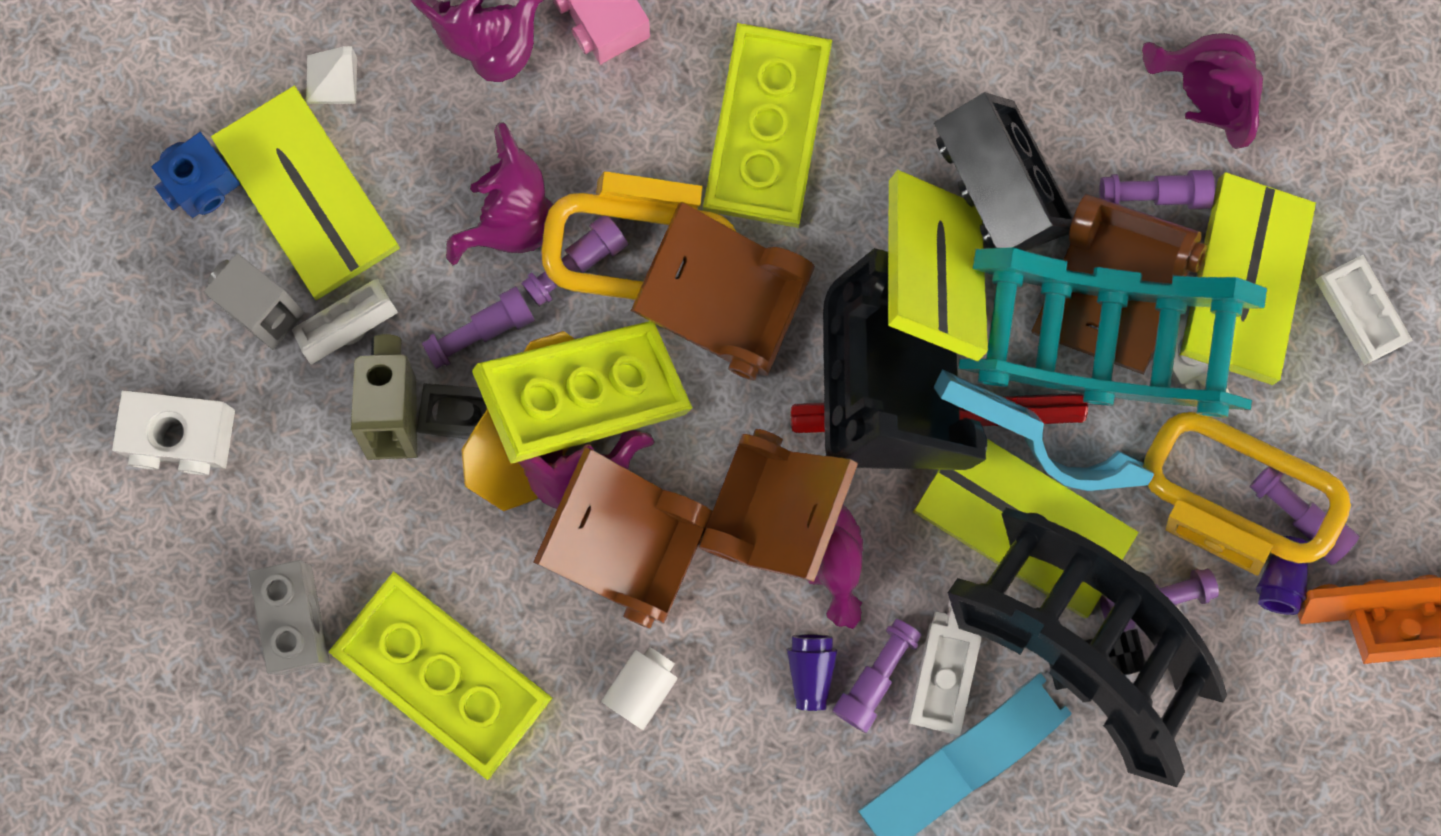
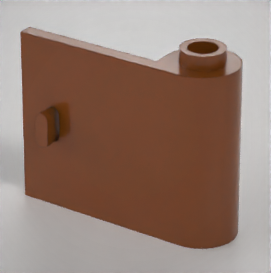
(1124, 240)
(727, 294)
(777, 507)
(623, 538)

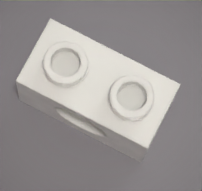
(146, 418)

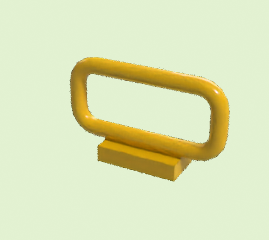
(616, 197)
(1226, 532)

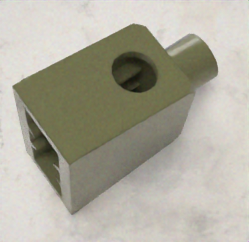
(385, 401)

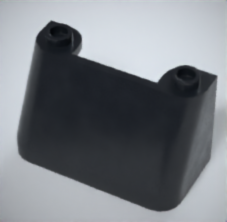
(883, 382)

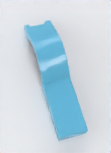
(1115, 472)
(965, 762)

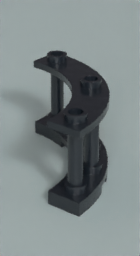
(1086, 668)

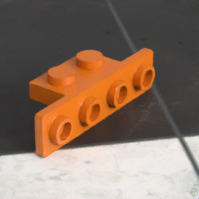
(1386, 617)

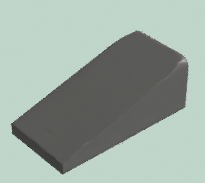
(457, 411)

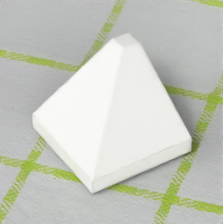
(332, 77)

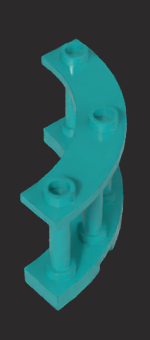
(1114, 288)

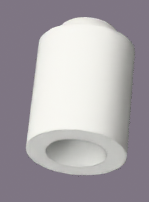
(641, 687)

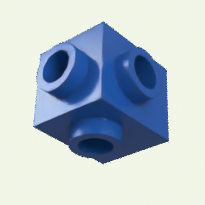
(193, 176)

